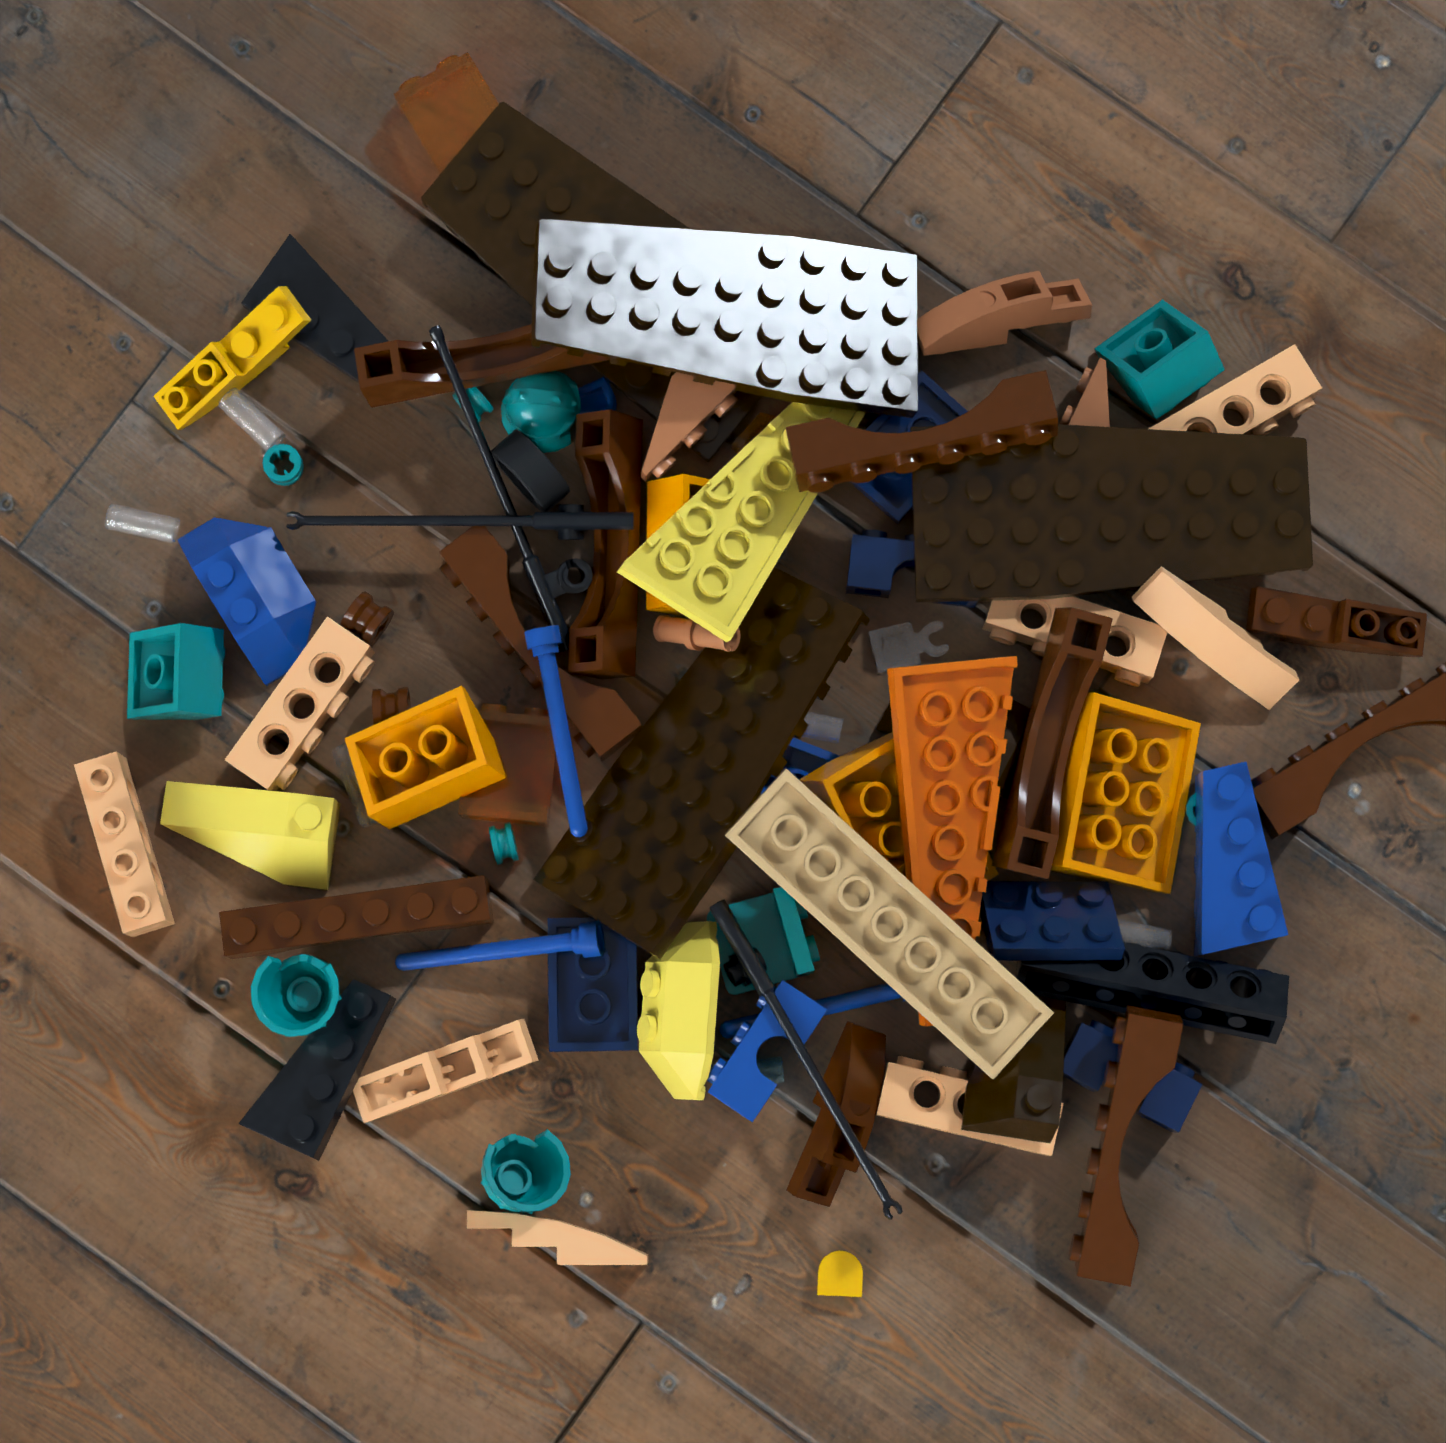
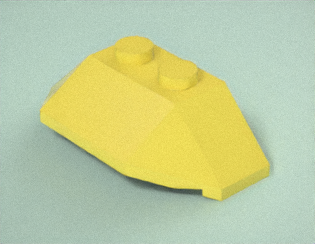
(681, 1010)

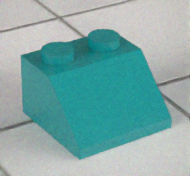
(1161, 358)
(176, 673)

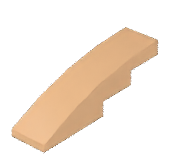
(1214, 638)
(444, 1070)
(573, 1243)

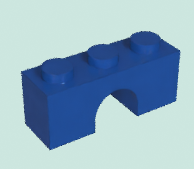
(740, 1080)

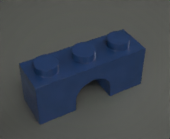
(876, 560)
(1086, 1065)

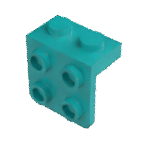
(776, 930)

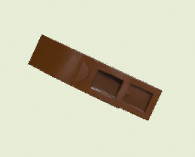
(1336, 624)
(856, 1084)

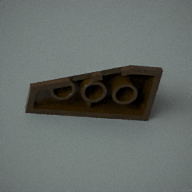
(1027, 1091)

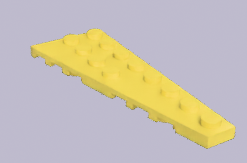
(732, 531)

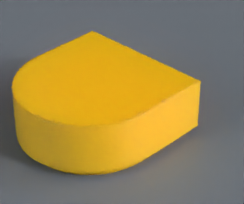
(840, 1275)

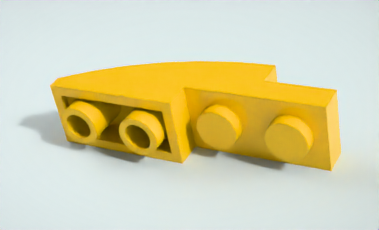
(234, 359)

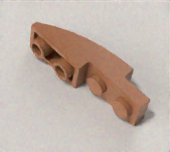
(988, 311)

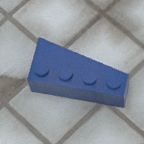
(1232, 865)

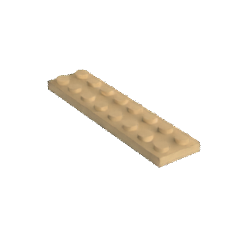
(889, 923)

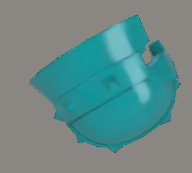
(542, 409)
(295, 994)
(525, 1172)

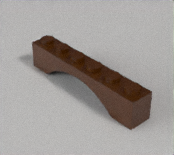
(415, 370)
(834, 453)
(611, 463)
(484, 571)
(1298, 790)
(1033, 805)
(356, 916)
(1144, 1056)

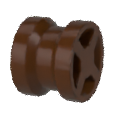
(367, 618)
(389, 704)

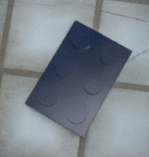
(893, 490)
(1050, 921)
(592, 997)

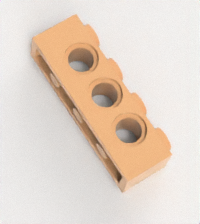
(1284, 373)
(1142, 638)
(301, 681)
(124, 844)
(899, 1104)

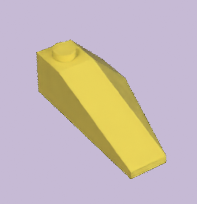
(265, 830)

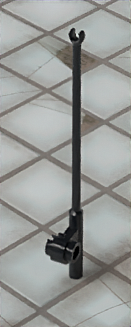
(568, 521)
(544, 585)
(747, 968)

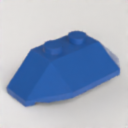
(253, 591)

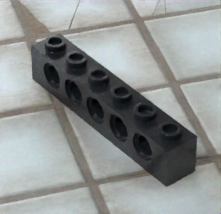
(1198, 989)

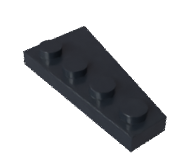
(335, 321)
(318, 1079)

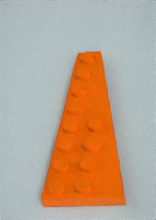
(947, 770)

